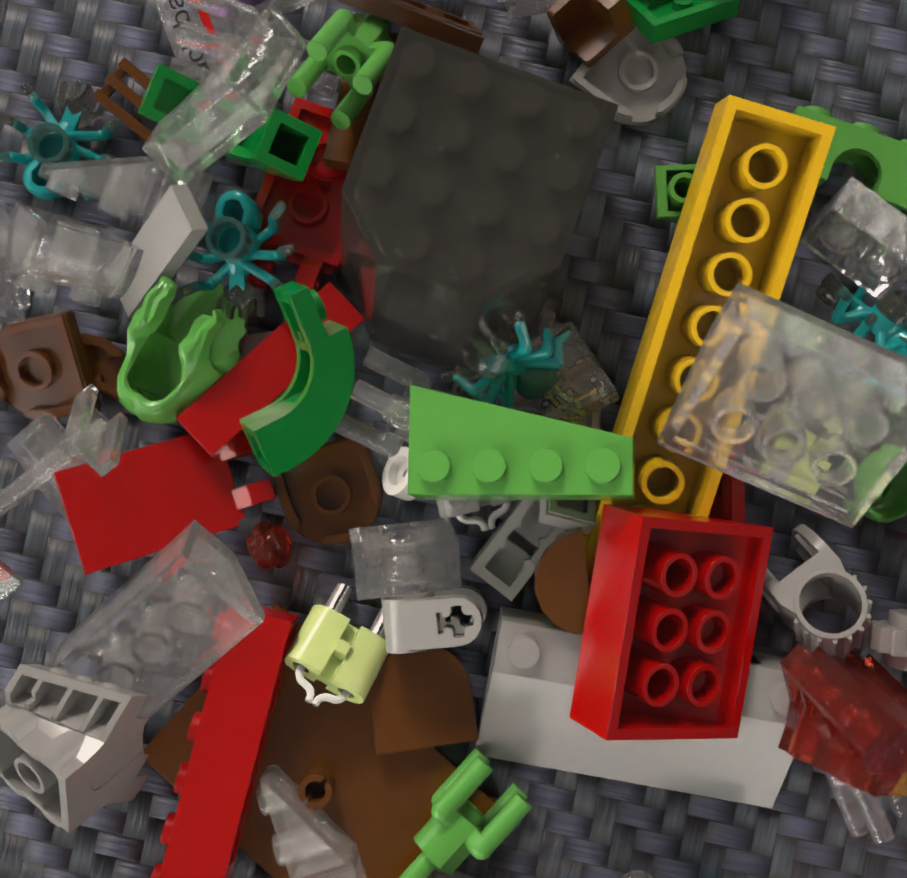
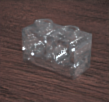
(861, 238)

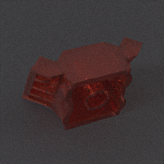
(847, 719)

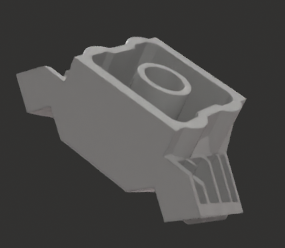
(70, 742)

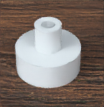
(396, 475)

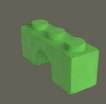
(875, 156)

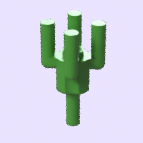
(353, 48)
(460, 826)

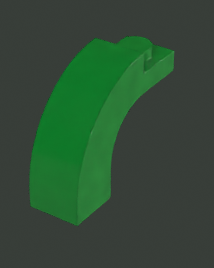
(278, 147)
(319, 391)

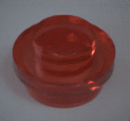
(269, 545)

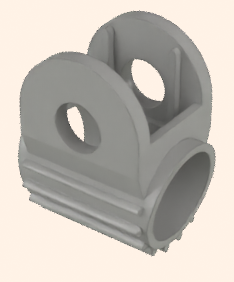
(818, 579)

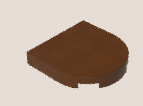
(44, 364)
(331, 492)
(421, 702)

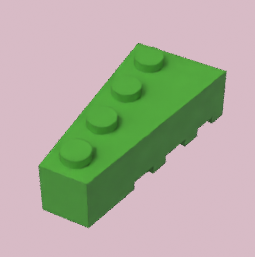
(502, 453)

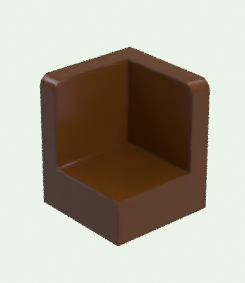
(590, 26)

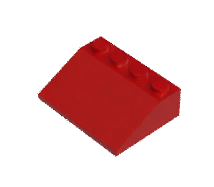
(669, 625)

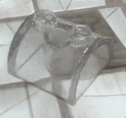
(71, 254)

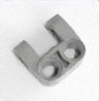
(422, 621)

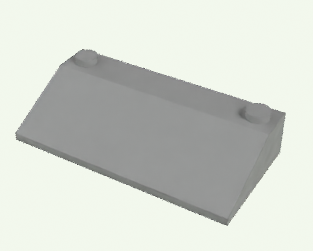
(530, 723)

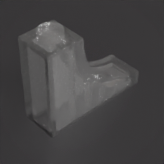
(229, 100)

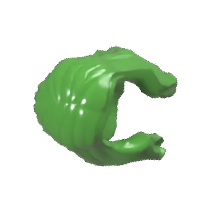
(176, 351)

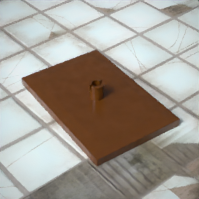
(335, 764)

